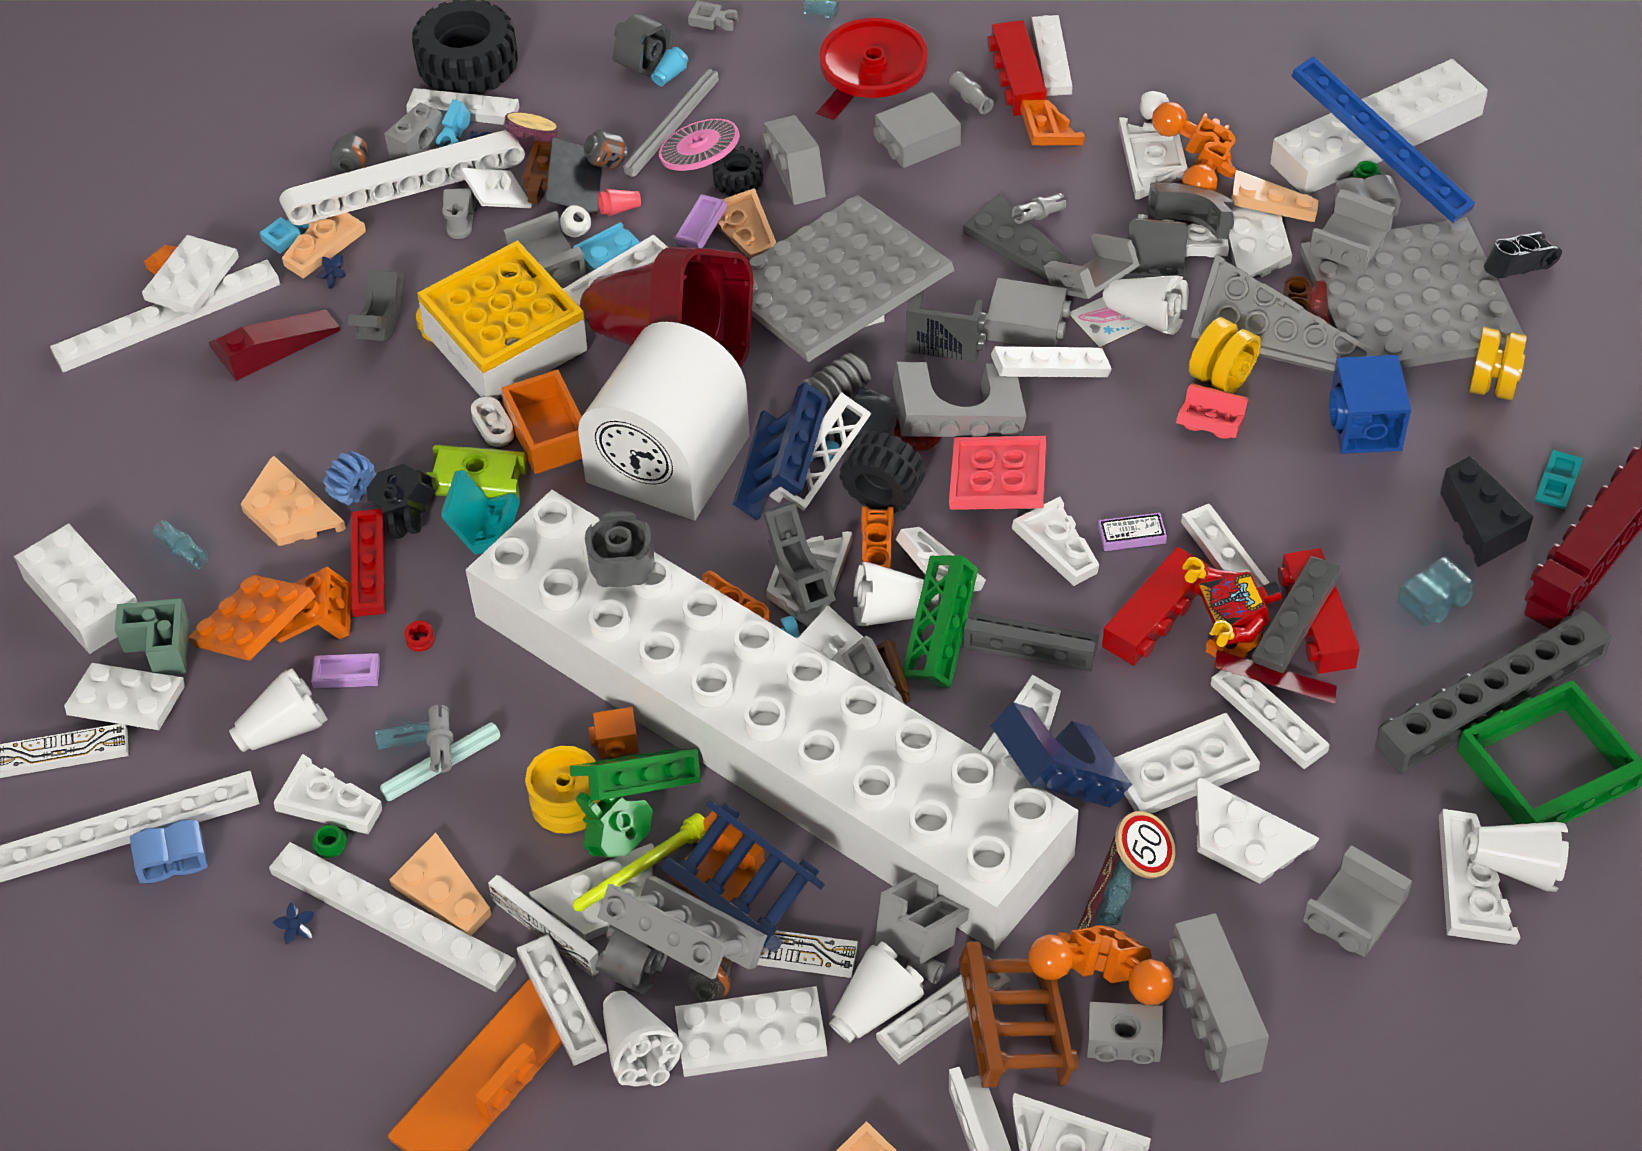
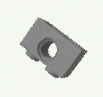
(414, 132)
(1138, 1020)

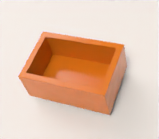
(544, 420)

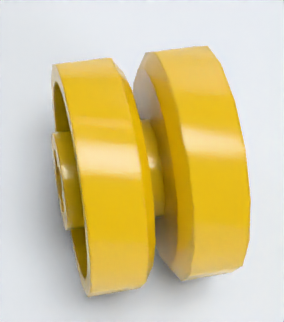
(1224, 355)
(1497, 363)
(554, 791)

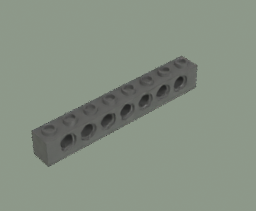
(1496, 687)

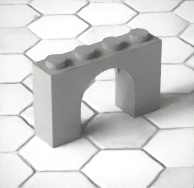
(927, 415)

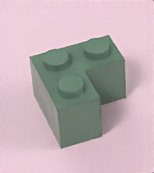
(157, 629)

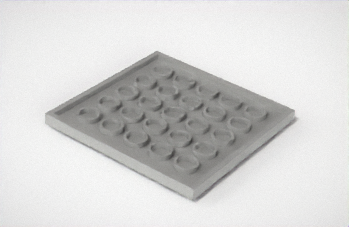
(840, 276)
(1418, 295)

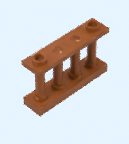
(988, 1030)

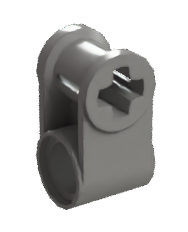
(459, 210)

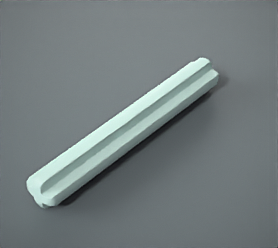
(421, 772)

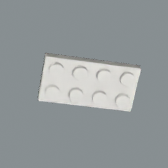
(1171, 766)
(750, 1031)

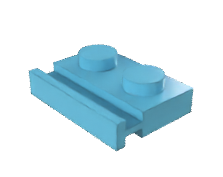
(606, 246)

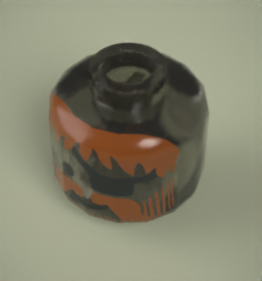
(710, 989)

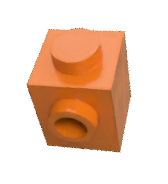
(614, 733)

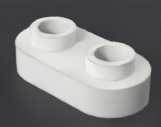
(492, 421)

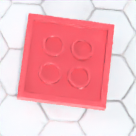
(998, 472)

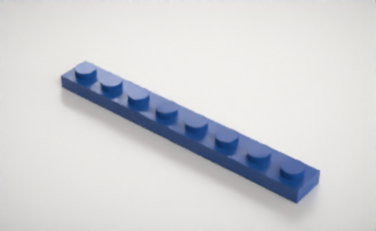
(1383, 139)

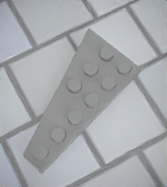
(1284, 326)

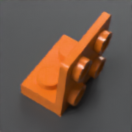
(328, 609)
(719, 854)

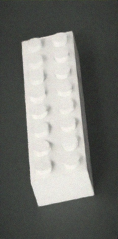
(1414, 107)

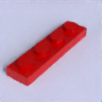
(368, 562)

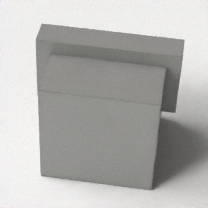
(918, 921)

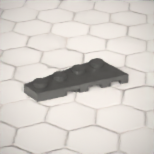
(1017, 242)

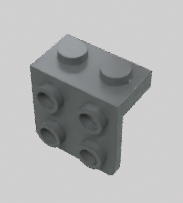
(1158, 247)

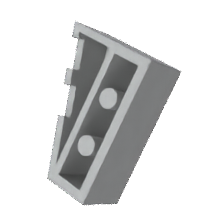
(795, 158)

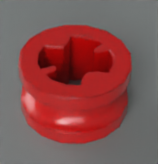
(415, 629)

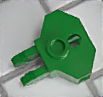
(612, 823)

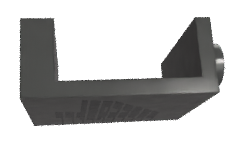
(943, 332)

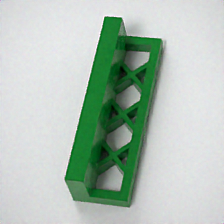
(948, 618)
(640, 773)

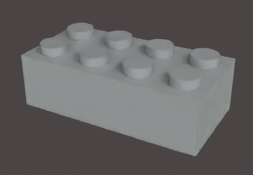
(1217, 998)

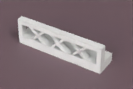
(828, 421)
(977, 1113)

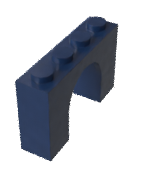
(1069, 764)

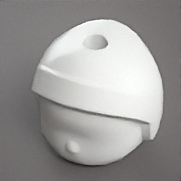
(1150, 101)
(575, 221)

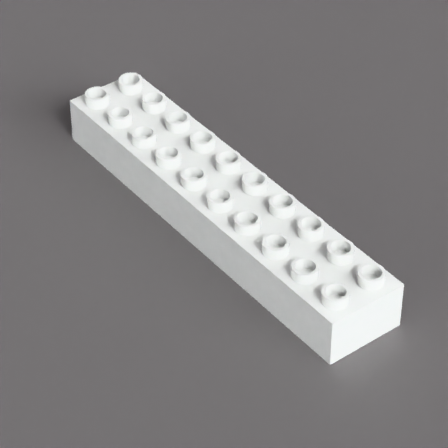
(780, 721)

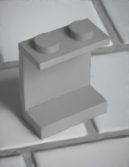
(1353, 230)
(548, 247)
(1113, 261)
(1358, 902)

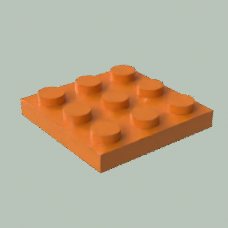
(251, 617)

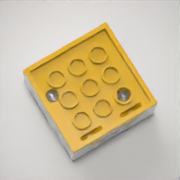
(502, 320)

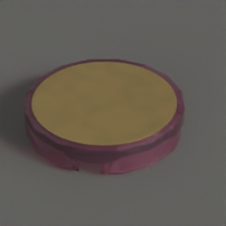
(528, 124)

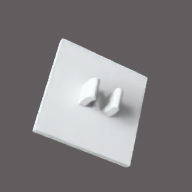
(495, 188)
(830, 635)

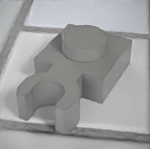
(709, 15)

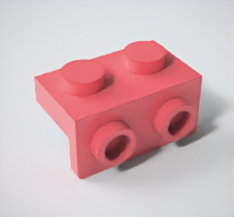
(1212, 411)

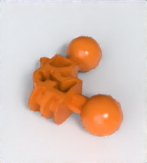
(1207, 138)
(1105, 951)

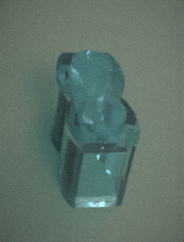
(1436, 591)

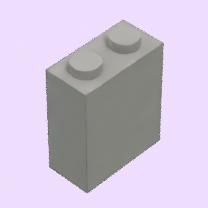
(917, 130)
(1027, 314)

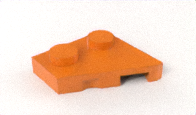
(1048, 125)

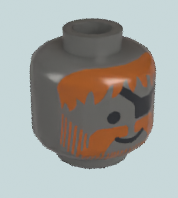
(605, 149)
(349, 152)

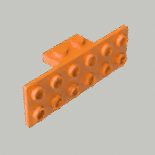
(481, 1078)

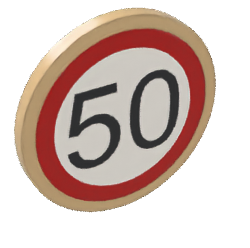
(1145, 844)

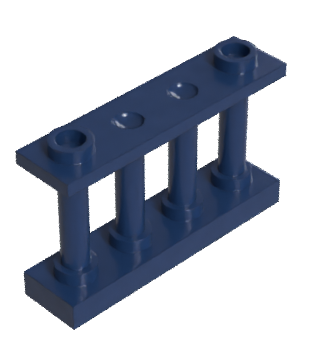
(781, 451)
(712, 889)

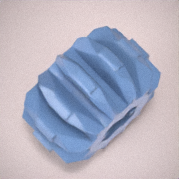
(349, 477)

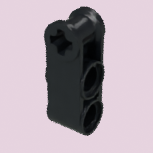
(1521, 255)

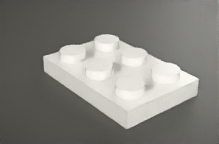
(190, 274)
(124, 696)

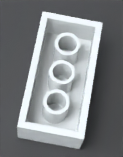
(75, 586)

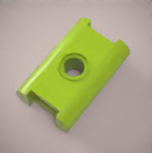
(491, 469)

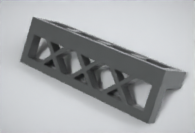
(1030, 641)

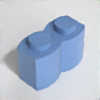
(168, 851)

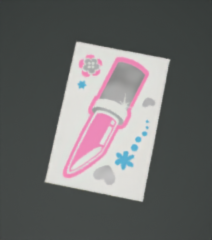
(1103, 323)

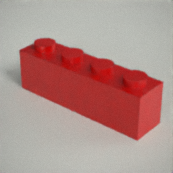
(1016, 64)
(1151, 610)
(1331, 637)

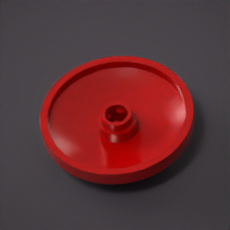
(873, 57)

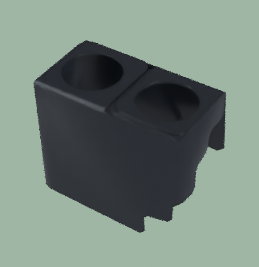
(880, 415)

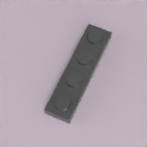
(1296, 614)

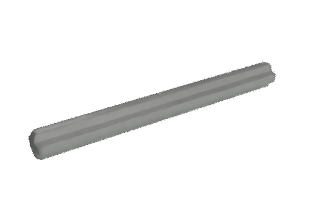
(670, 123)

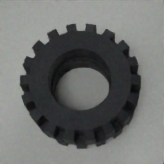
(882, 471)

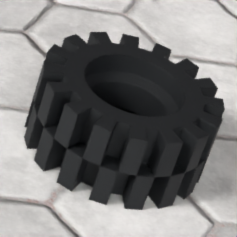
(741, 181)

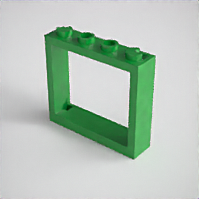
(1530, 711)

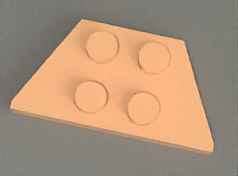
(287, 507)

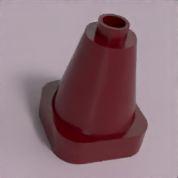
(682, 286)

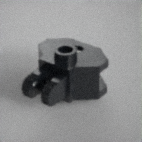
(402, 497)

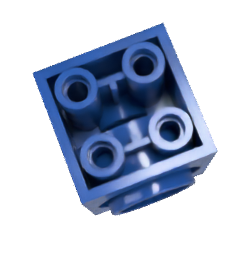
(1369, 404)

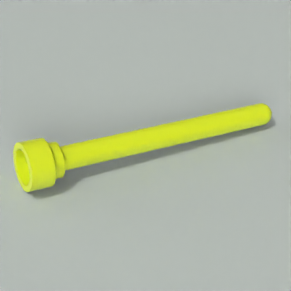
(690, 832)

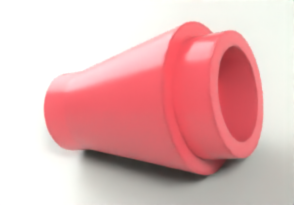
(617, 201)

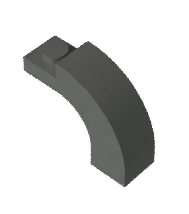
(1192, 205)
(381, 306)
(799, 570)

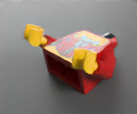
(1232, 601)

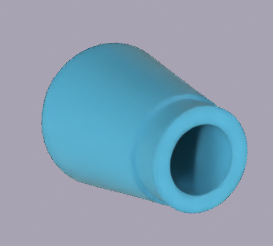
(671, 64)

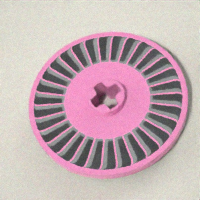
(699, 144)

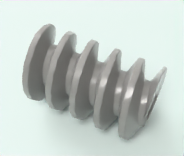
(841, 377)

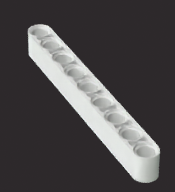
(399, 177)

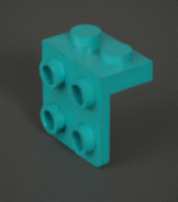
(474, 516)

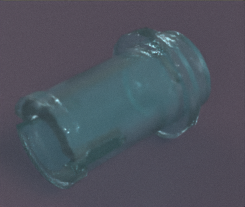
(821, 7)

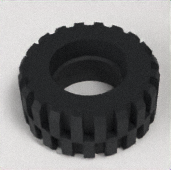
(460, 24)

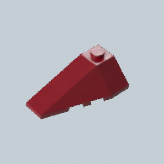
(265, 343)

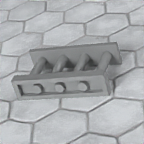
(682, 926)

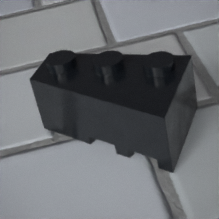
(1484, 510)

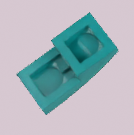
(1559, 479)

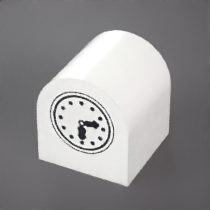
(667, 420)

